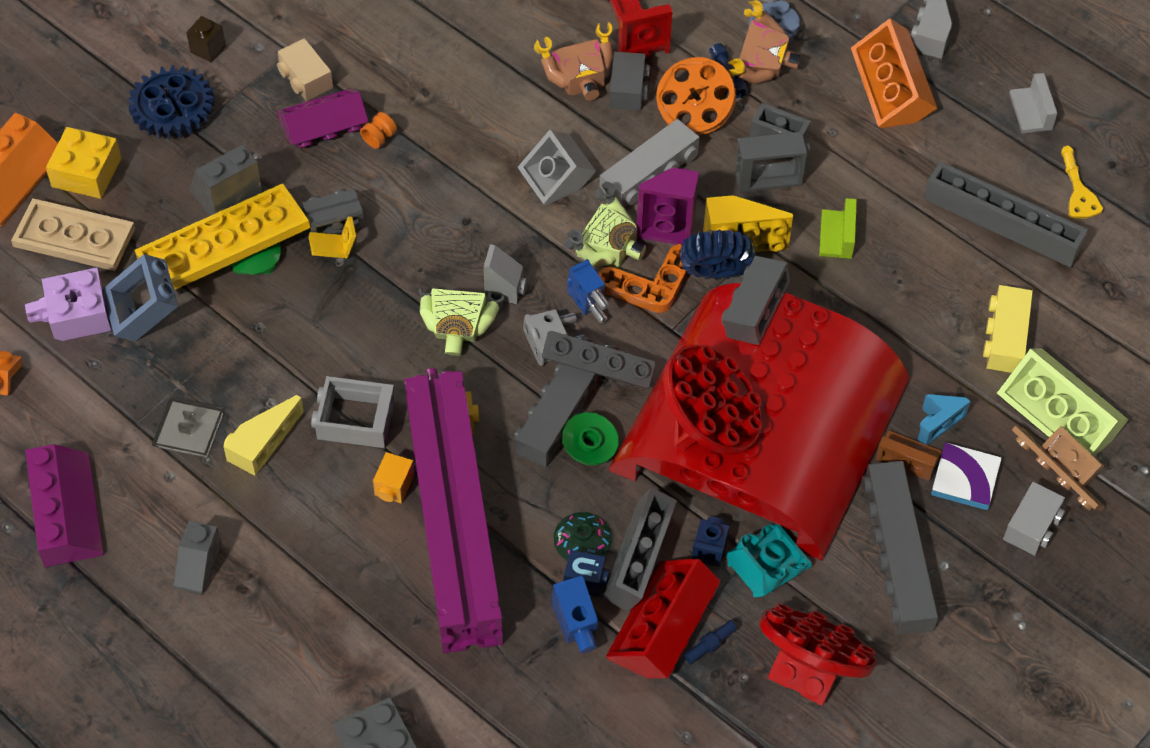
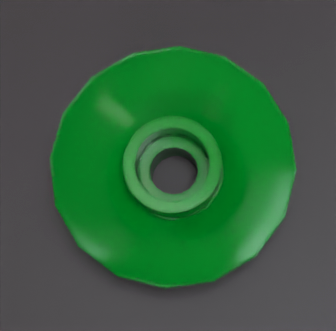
(594, 429)

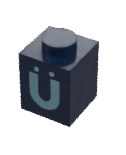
(591, 567)

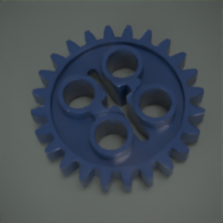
(157, 113)

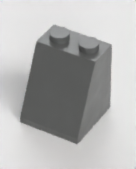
(226, 181)

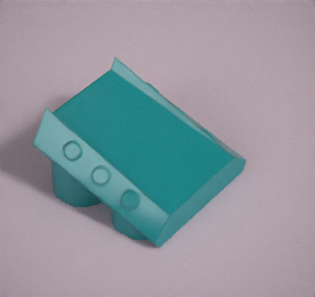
(767, 559)

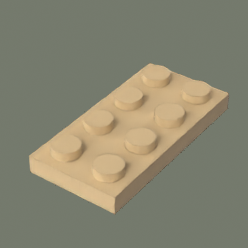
(73, 234)

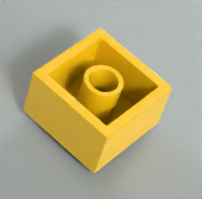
(83, 162)

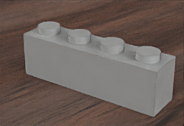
(665, 150)

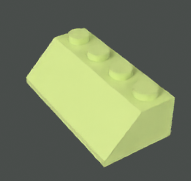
(1056, 398)

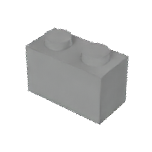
(1034, 518)

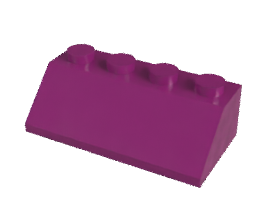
(63, 504)

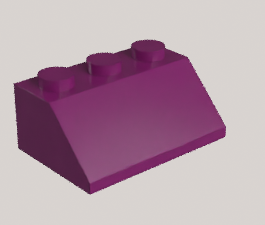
(323, 117)
(667, 206)

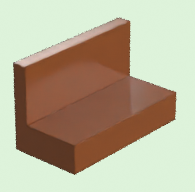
(916, 456)

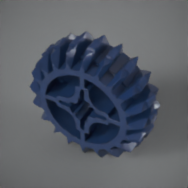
(717, 254)

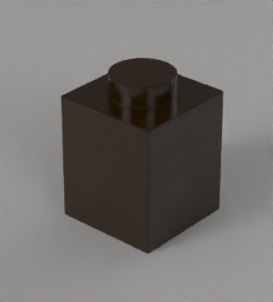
(206, 39)

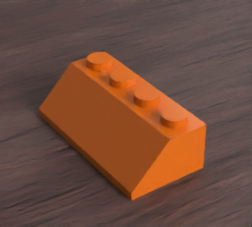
(893, 76)
(23, 161)

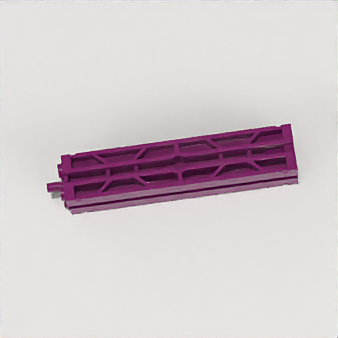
(453, 512)

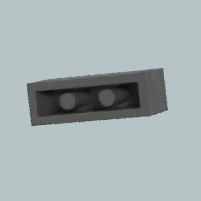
(756, 300)

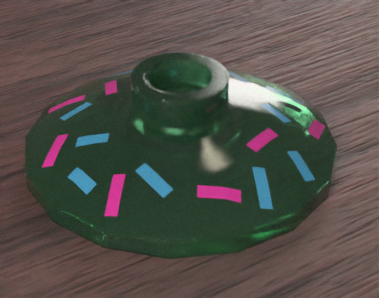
(595, 542)

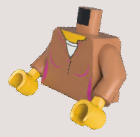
(763, 49)
(579, 66)

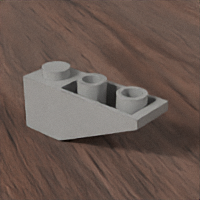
(933, 30)

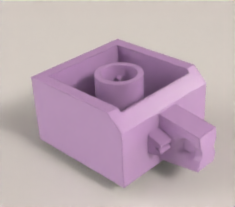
(72, 305)

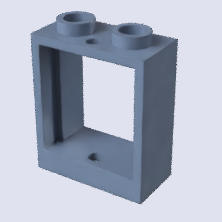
(124, 318)

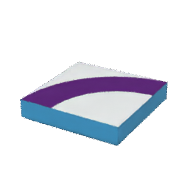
(966, 476)

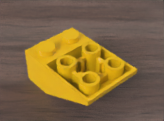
(762, 224)

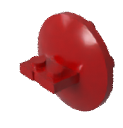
(711, 401)
(811, 654)

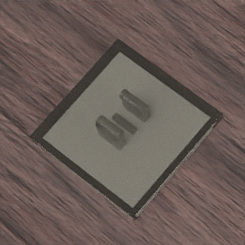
(188, 427)

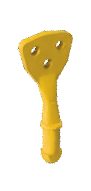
(1079, 190)

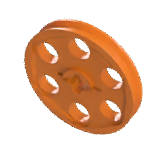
(696, 83)

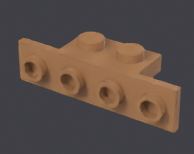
(1068, 459)

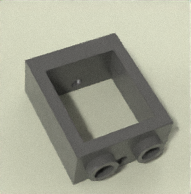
(772, 175)

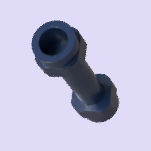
(720, 54)

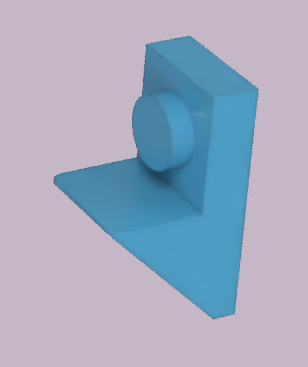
(942, 415)

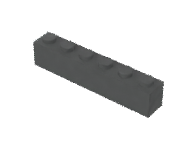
(1005, 214)
(900, 548)

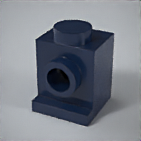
(710, 541)

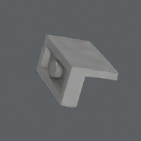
(1034, 106)

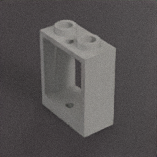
(356, 391)

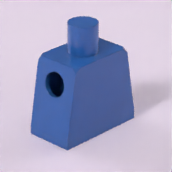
(575, 613)

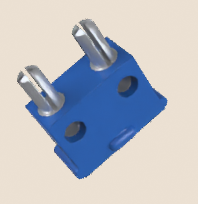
(587, 290)

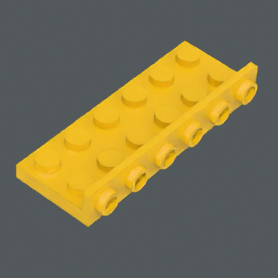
(228, 235)

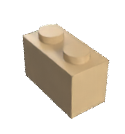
(304, 70)

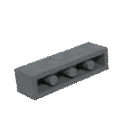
(558, 404)
(639, 549)

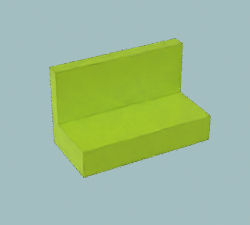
(838, 231)

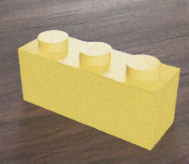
(1007, 328)

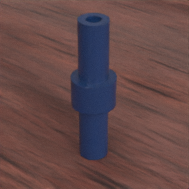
(710, 642)

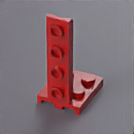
(641, 29)

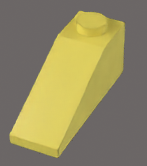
(260, 436)

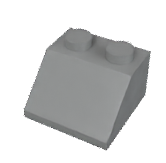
(556, 167)

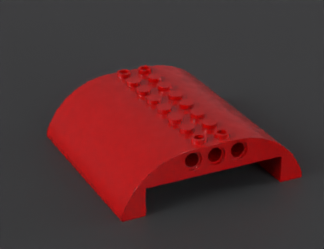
(823, 412)

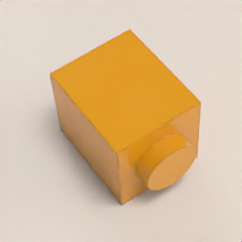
(393, 478)

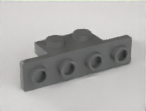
(598, 359)

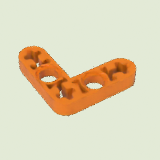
(656, 288)

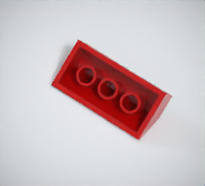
(664, 618)

